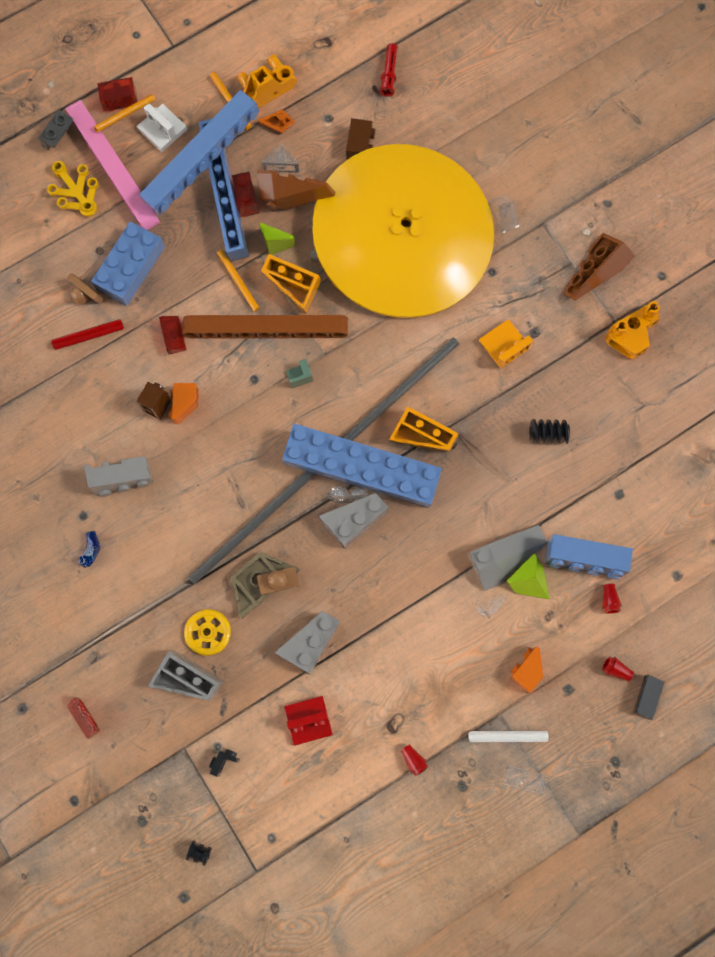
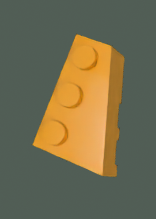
(292, 280)

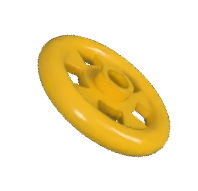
(215, 647)

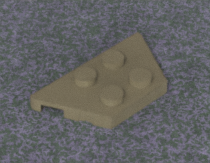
(246, 584)

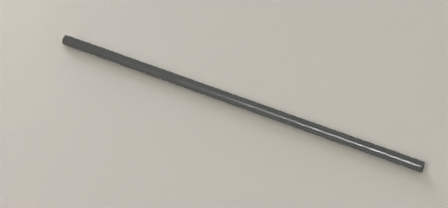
(306, 476)

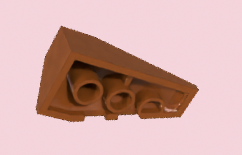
(288, 192)
(605, 259)

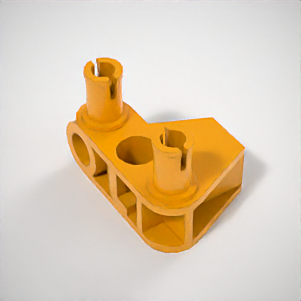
(266, 85)
(636, 340)

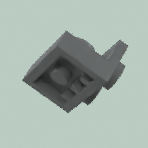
(55, 130)

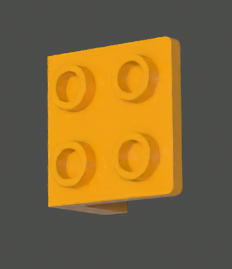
(505, 343)

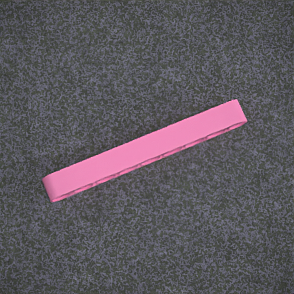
(112, 165)

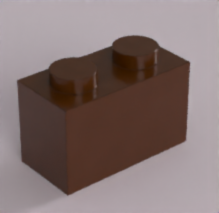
(359, 137)
(154, 400)

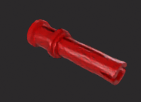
(388, 76)

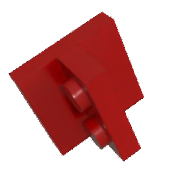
(308, 720)

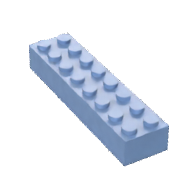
(361, 465)

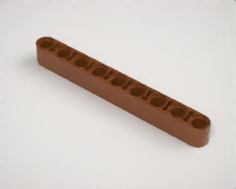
(265, 326)

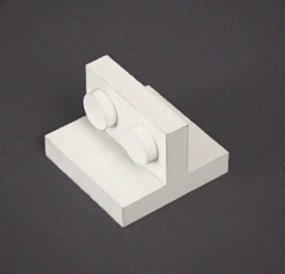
(161, 126)

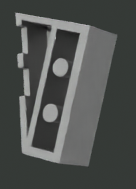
(118, 476)
(354, 518)
(310, 642)
(185, 677)

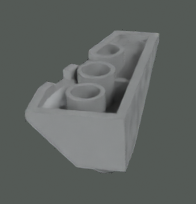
(503, 557)

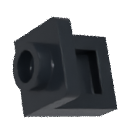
(217, 764)

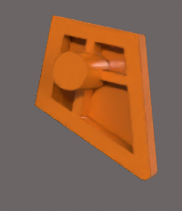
(278, 121)

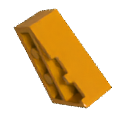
(423, 432)

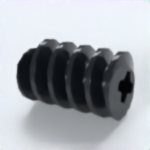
(549, 430)

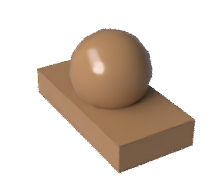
(83, 291)
(278, 581)

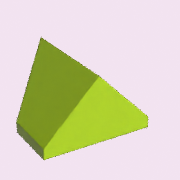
(276, 239)
(530, 579)

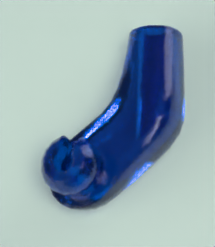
(92, 550)

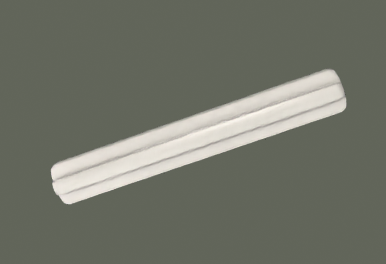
(508, 736)

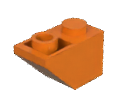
(184, 402)
(530, 671)

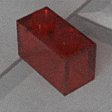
(117, 94)
(245, 194)

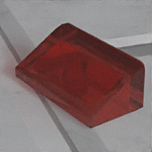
(172, 334)
(83, 717)

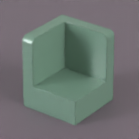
(300, 375)

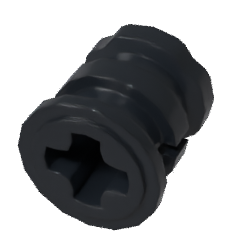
(198, 853)

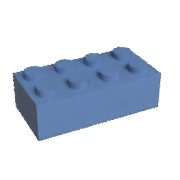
(128, 263)
(588, 556)

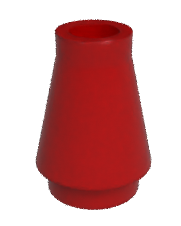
(611, 601)
(617, 669)
(414, 760)

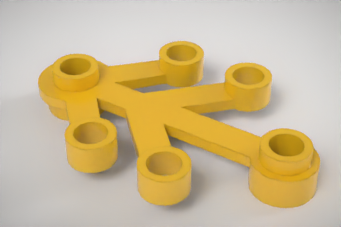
(74, 190)

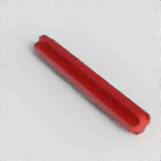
(87, 334)

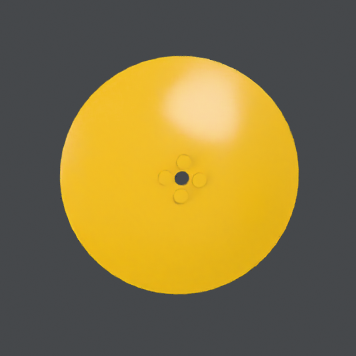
(396, 266)

